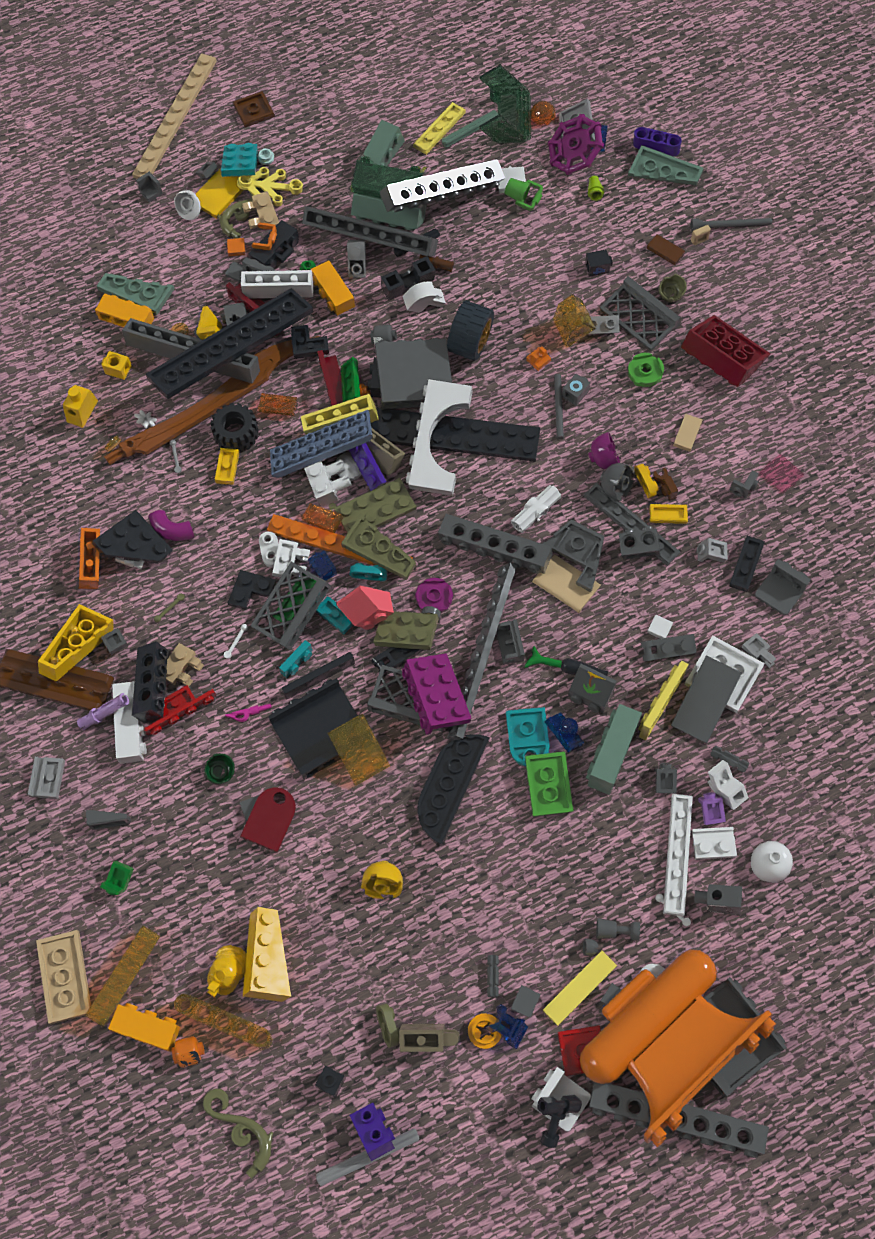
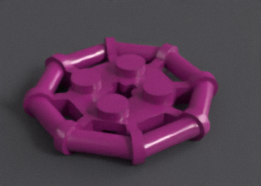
(578, 152)

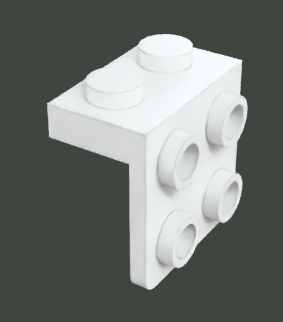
(558, 1086)

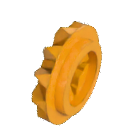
(474, 1033)

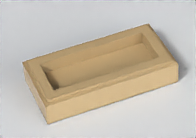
(687, 432)

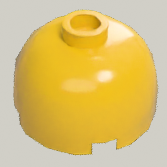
(382, 879)

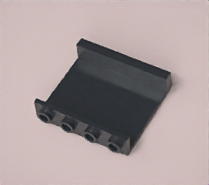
(305, 726)

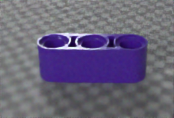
(657, 140)

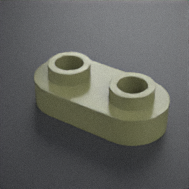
(387, 1025)

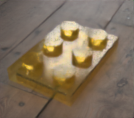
(358, 749)

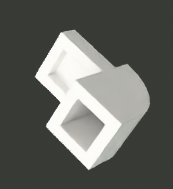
(422, 295)
(726, 785)

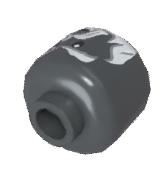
(383, 333)

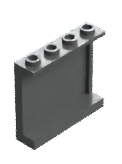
(407, 367)
(731, 1000)

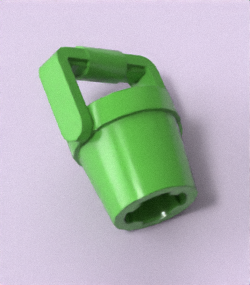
(519, 191)

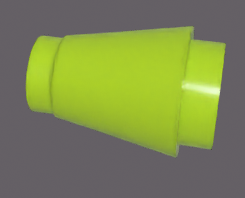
(595, 189)

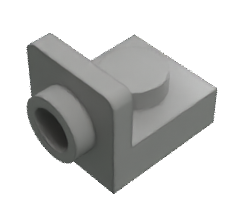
(713, 550)

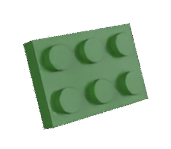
(548, 784)

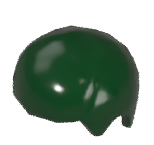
(215, 766)

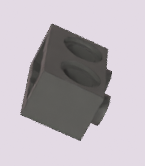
(639, 549)

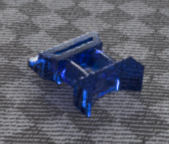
(517, 1027)

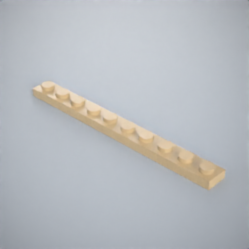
(175, 116)

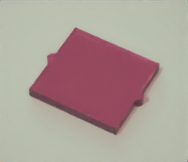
(781, 473)

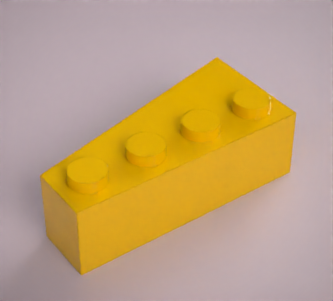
(74, 642)
(265, 958)

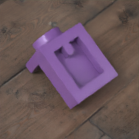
(712, 808)

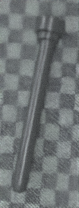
(695, 223)

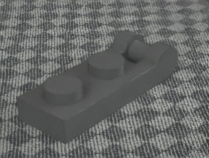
(669, 647)

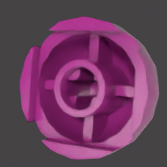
(603, 451)

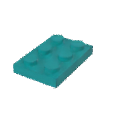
(239, 160)

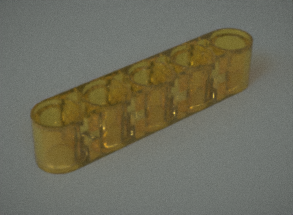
(122, 976)
(216, 1014)

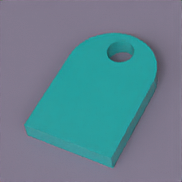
(527, 733)

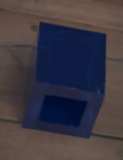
(322, 565)

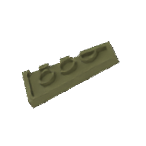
(372, 545)

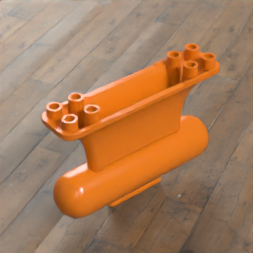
(670, 1038)

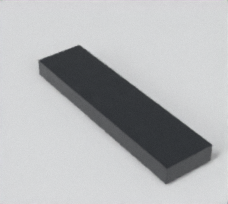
(318, 675)

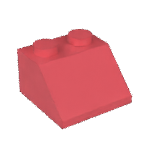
(366, 606)

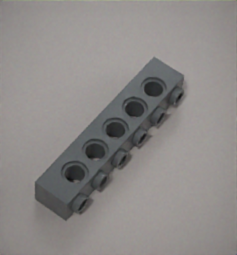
(452, 525)

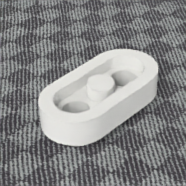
(268, 548)

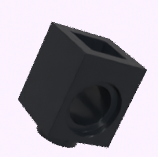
(330, 1081)

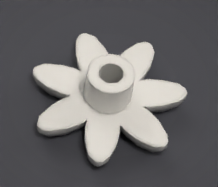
(145, 419)

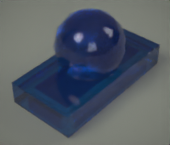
(565, 731)

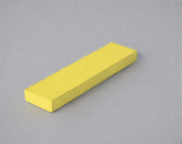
(439, 128)
(579, 988)

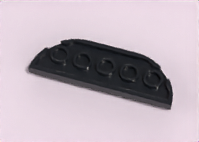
(449, 784)

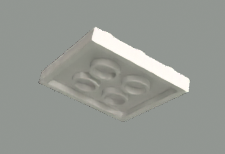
(736, 659)

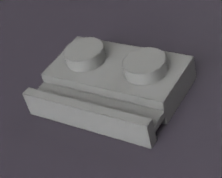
(46, 777)

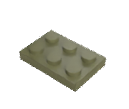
(407, 630)

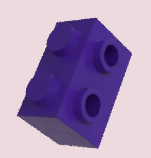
(372, 1132)

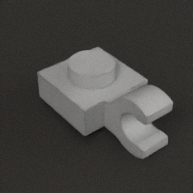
(758, 648)

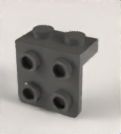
(782, 587)

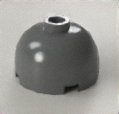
(618, 477)

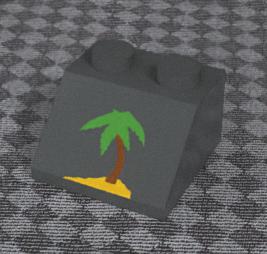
(592, 689)

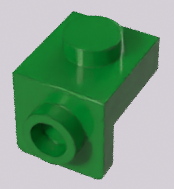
(117, 878)

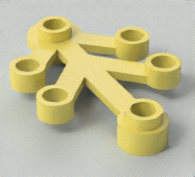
(249, 183)

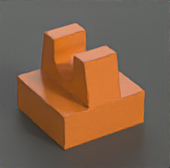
(538, 358)

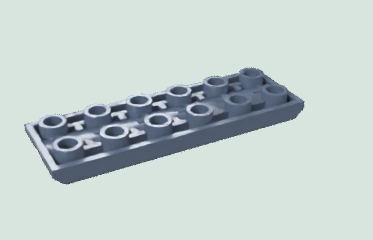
(321, 444)

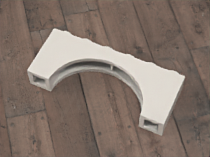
(439, 401)

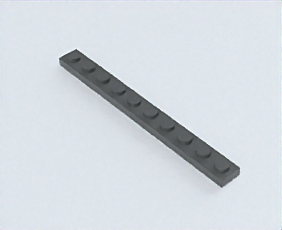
(484, 643)

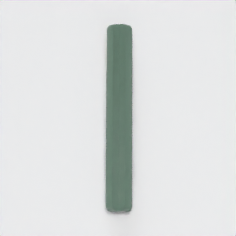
(467, 129)

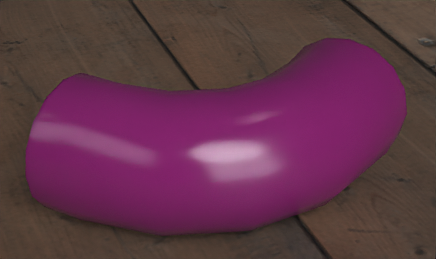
(169, 529)

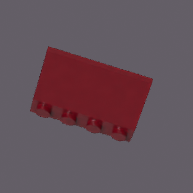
(724, 350)

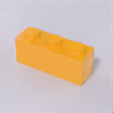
(332, 288)
(120, 311)
(144, 1026)

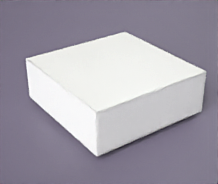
(660, 627)

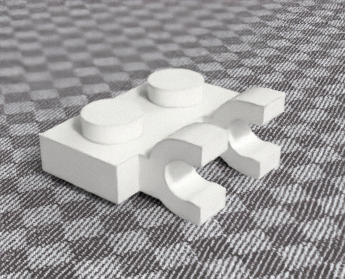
(286, 553)

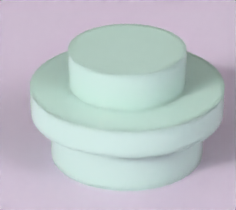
(265, 156)

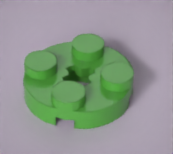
(645, 379)

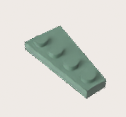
(663, 167)
(141, 293)

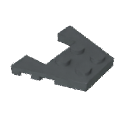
(579, 546)

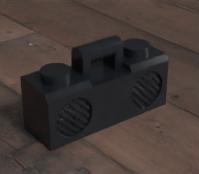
(282, 248)

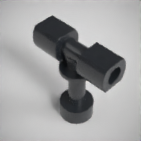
(557, 1110)

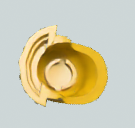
(226, 970)

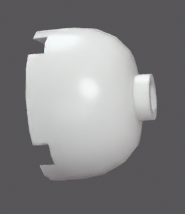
(771, 861)

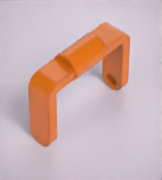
(271, 240)

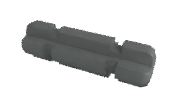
(730, 758)
(492, 976)

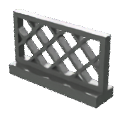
(651, 304)
(305, 611)
(393, 709)

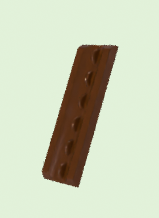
(76, 688)

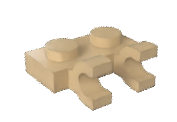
(264, 209)
(178, 662)

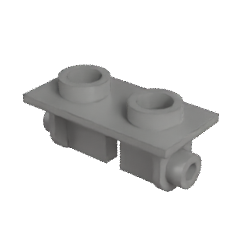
(605, 324)

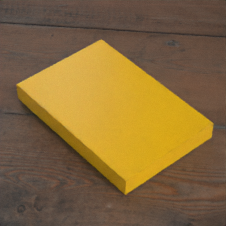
(218, 193)

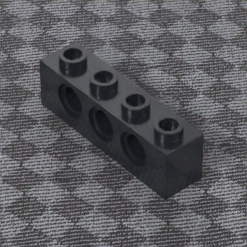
(150, 682)

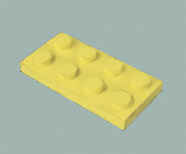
(660, 702)

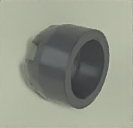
(591, 946)

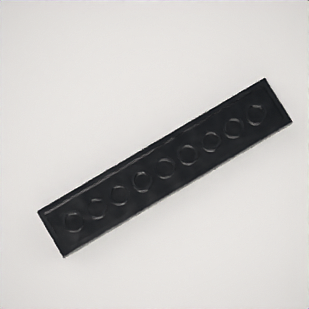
(229, 343)
(462, 435)

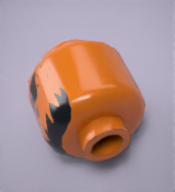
(187, 1052)

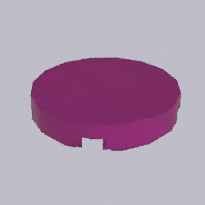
(440, 600)

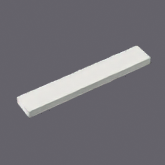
(677, 855)

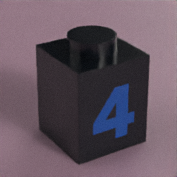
(598, 262)

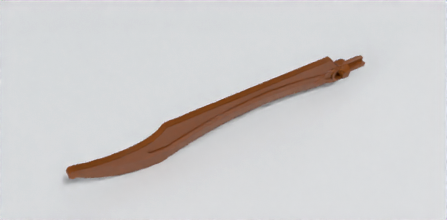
(230, 391)

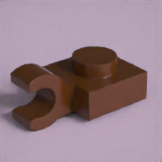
(668, 486)

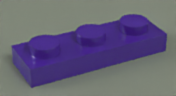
(367, 466)

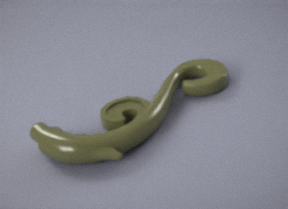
(240, 216)
(261, 1157)

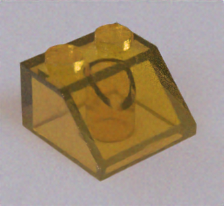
(572, 320)

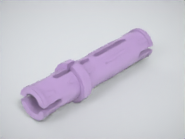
(97, 715)

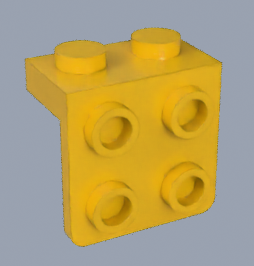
(207, 324)

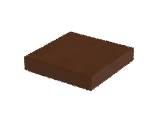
(253, 109)

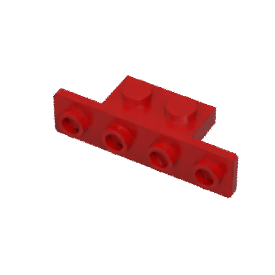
(177, 705)

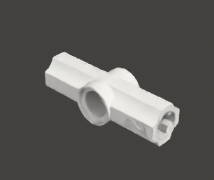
(536, 508)

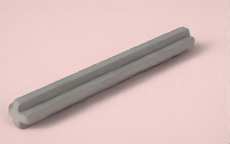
(362, 1159)

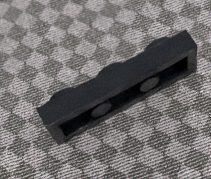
(746, 563)

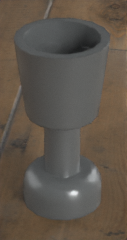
(608, 929)

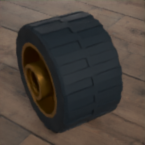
(470, 330)

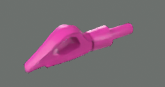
(249, 711)

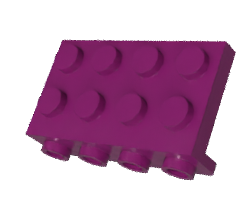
(435, 692)

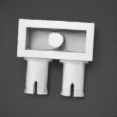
(322, 486)

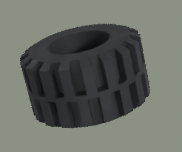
(234, 415)

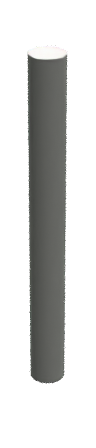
(558, 406)

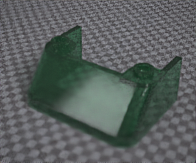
(514, 107)
(372, 178)

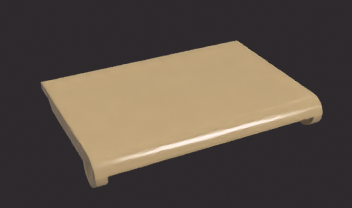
(561, 583)

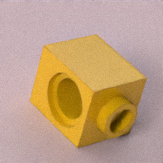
(122, 365)

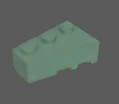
(384, 143)

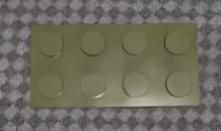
(378, 505)

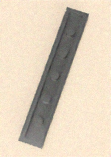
(628, 520)

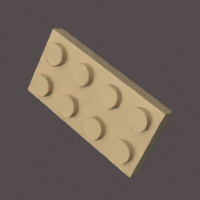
(63, 976)

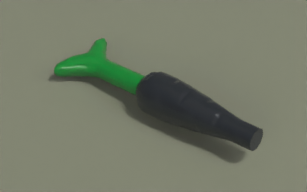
(568, 665)

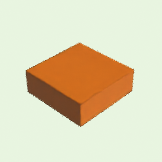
(236, 247)

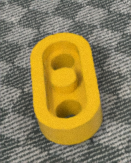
(643, 475)

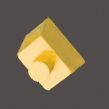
(79, 405)

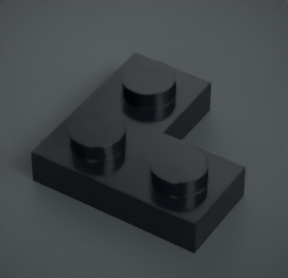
(304, 345)
(246, 585)

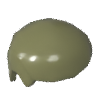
(670, 285)

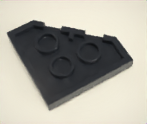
(133, 541)

